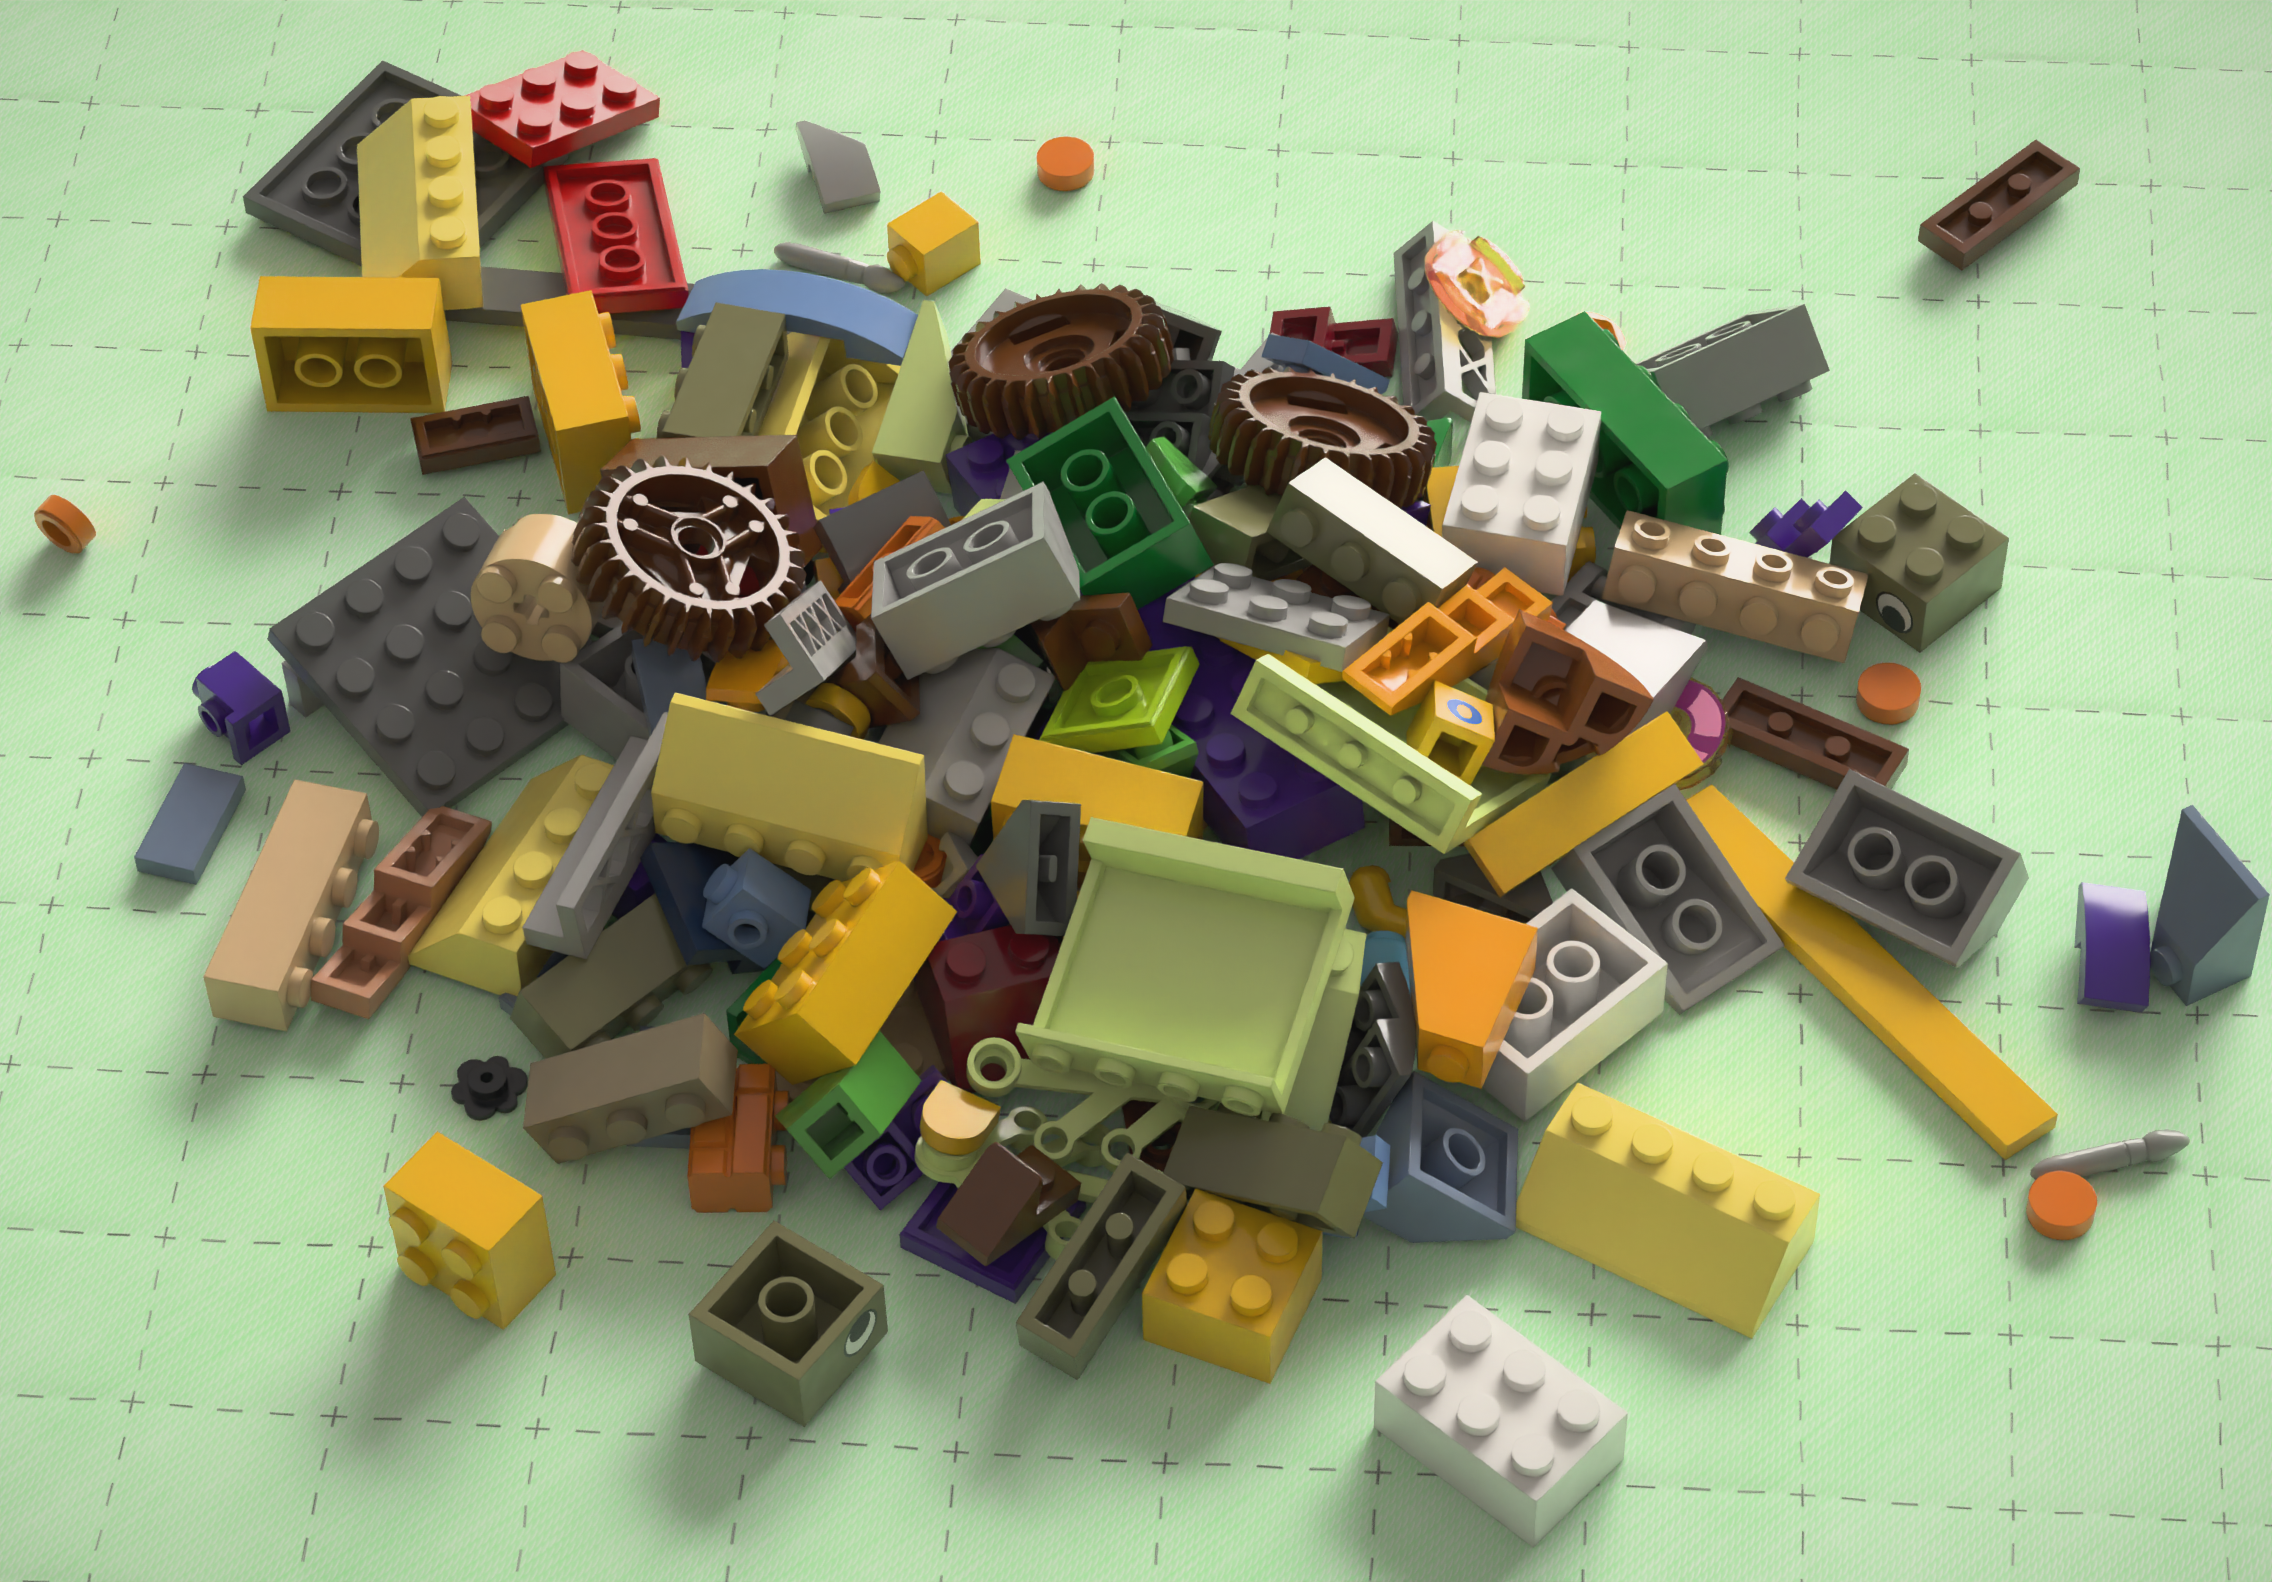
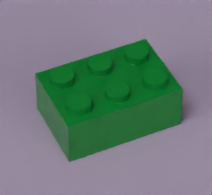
(1113, 507)

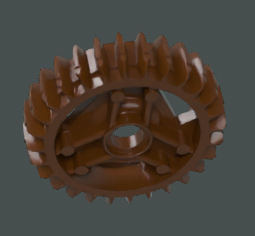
(1060, 360)
(1288, 421)
(685, 600)

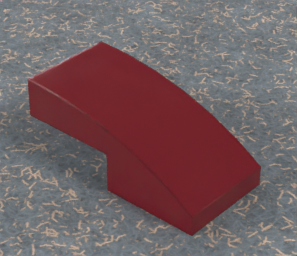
(1362, 342)

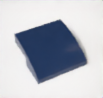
(678, 879)

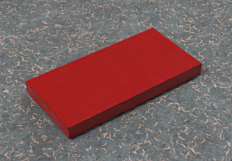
(616, 234)

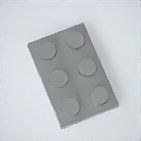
(1277, 616)

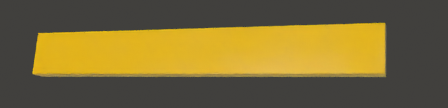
(1879, 988)

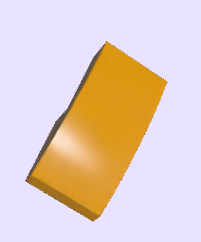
(740, 679)

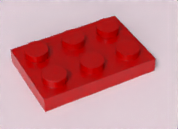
(560, 108)

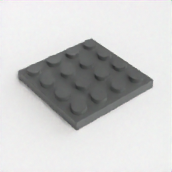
(317, 186)
(409, 669)

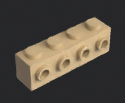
(1735, 586)
(291, 905)

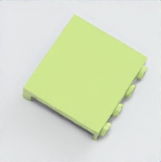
(1369, 756)
(1190, 968)

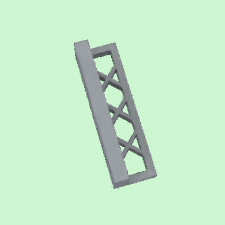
(1429, 342)
(814, 642)
(600, 855)

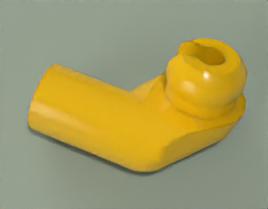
(1374, 901)

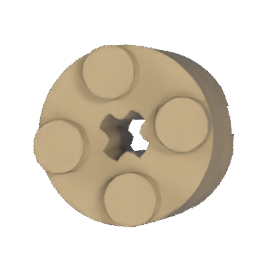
(530, 592)

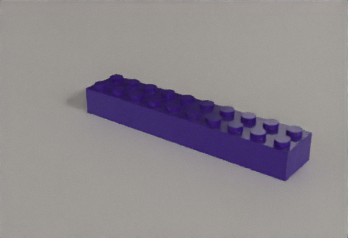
(1251, 786)

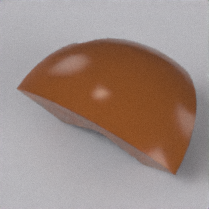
(1557, 699)

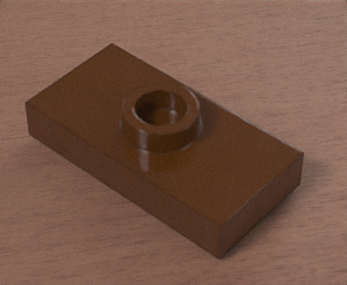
(475, 435)

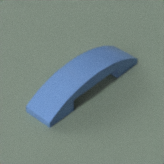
(813, 305)

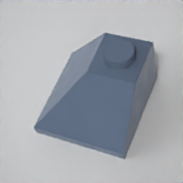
(2206, 914)
(1447, 1168)

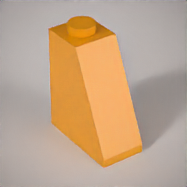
(1464, 984)

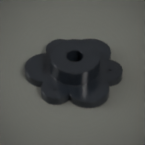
(488, 1087)

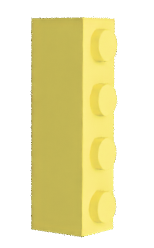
(422, 199)
(833, 410)
(787, 791)
(480, 925)
(1666, 1210)

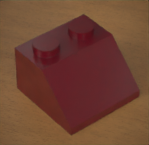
(982, 990)

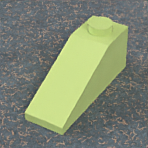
(922, 411)
(1324, 1053)

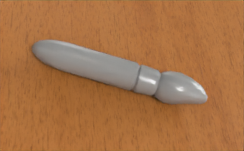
(873, 276)
(2152, 1147)

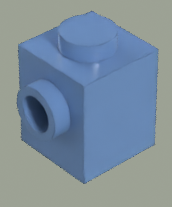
(755, 907)

